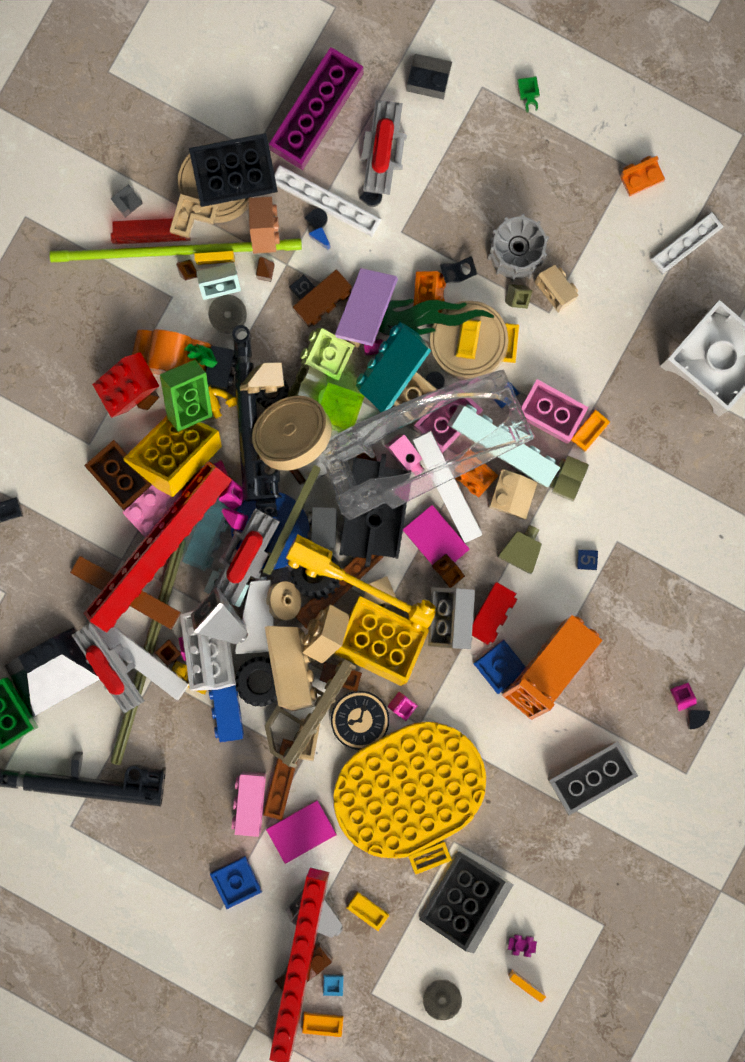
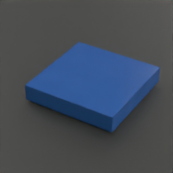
(500, 666)
(236, 882)

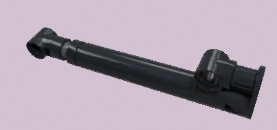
(255, 481)
(144, 790)

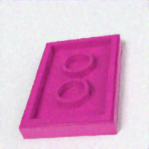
(435, 536)
(301, 831)

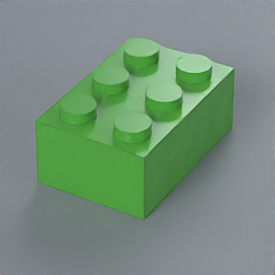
(186, 395)

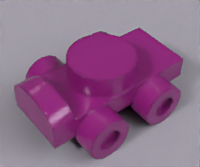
(519, 944)

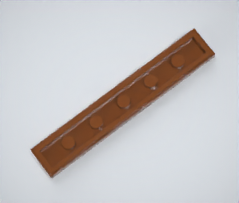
(356, 569)
(143, 603)

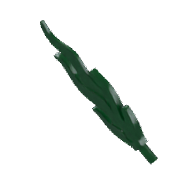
(426, 313)

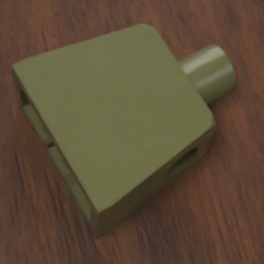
(522, 550)

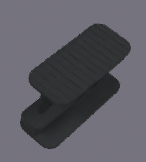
(359, 536)

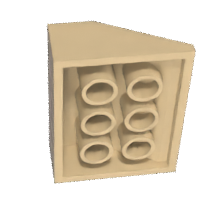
(290, 668)

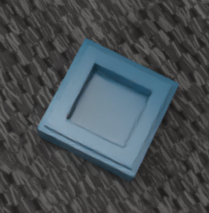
(333, 985)

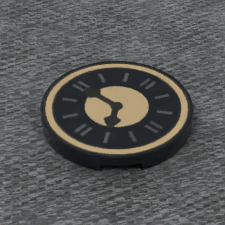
(359, 719)

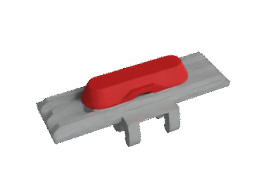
(378, 147)
(249, 556)
(109, 667)

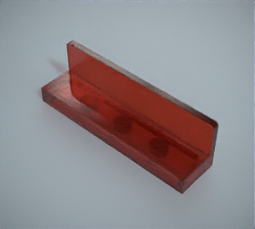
(144, 232)

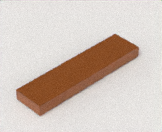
(280, 785)

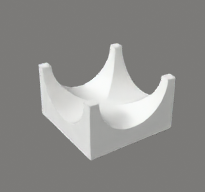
(713, 358)

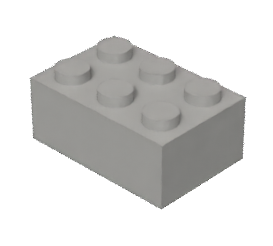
(452, 618)

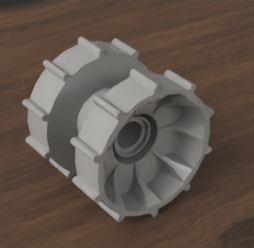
(522, 232)

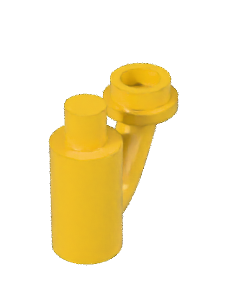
(215, 406)

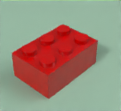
(125, 384)

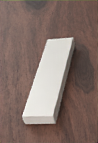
(686, 243)

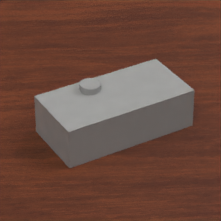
(593, 778)

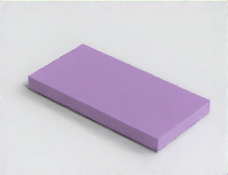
(366, 307)

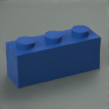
(227, 714)

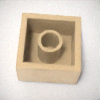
(325, 633)

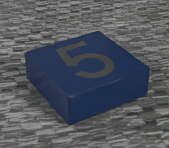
(587, 560)

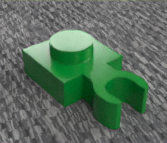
(529, 90)
(202, 354)

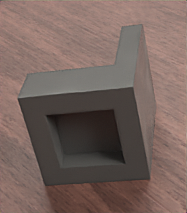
(126, 201)

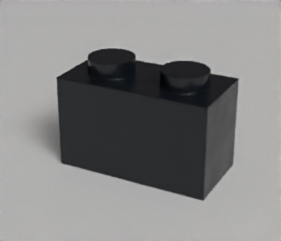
(221, 374)

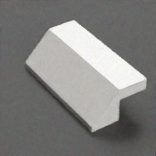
(207, 659)

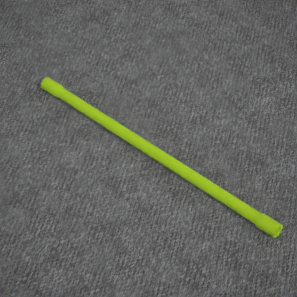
(66, 256)

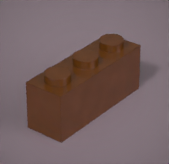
(323, 299)

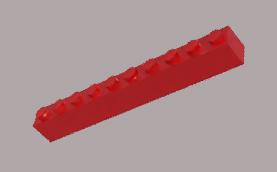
(157, 547)
(299, 965)

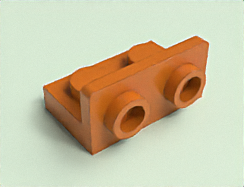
(642, 175)
(429, 286)
(478, 479)

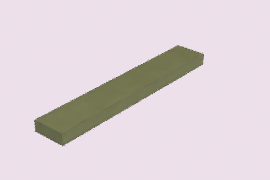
(292, 520)

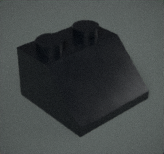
(429, 76)

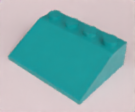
(392, 367)

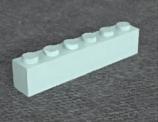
(522, 458)

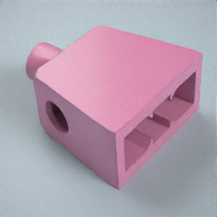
(399, 448)

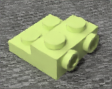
(327, 353)

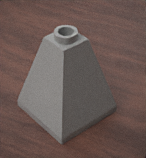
(218, 619)
(329, 922)

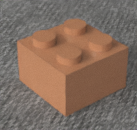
(263, 225)

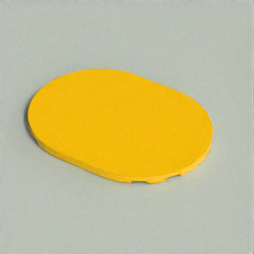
(409, 790)

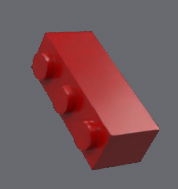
(493, 613)

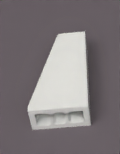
(256, 617)

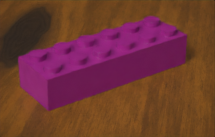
(316, 108)

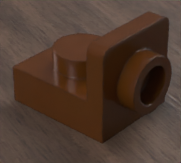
(448, 570)

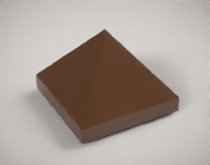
(186, 270)

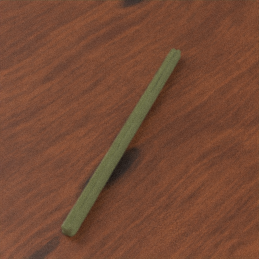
(149, 646)

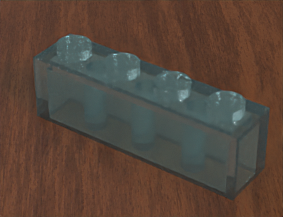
(207, 537)

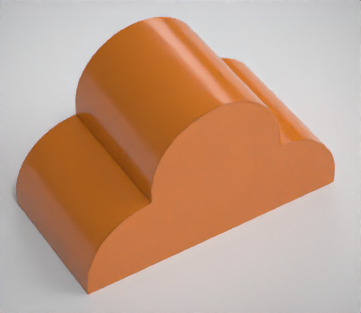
(164, 349)

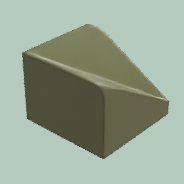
(518, 296)

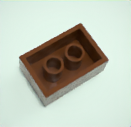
(116, 476)

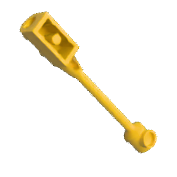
(318, 561)

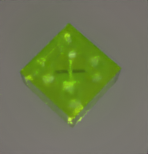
(341, 406)

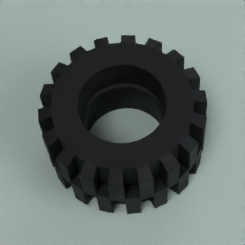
(315, 590)
(243, 687)

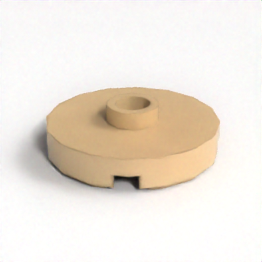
(276, 600)

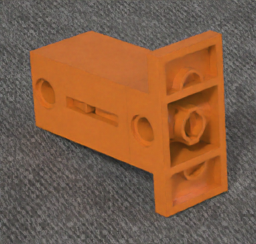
(552, 668)

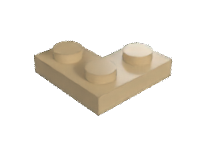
(187, 211)

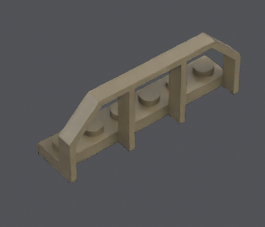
(312, 720)

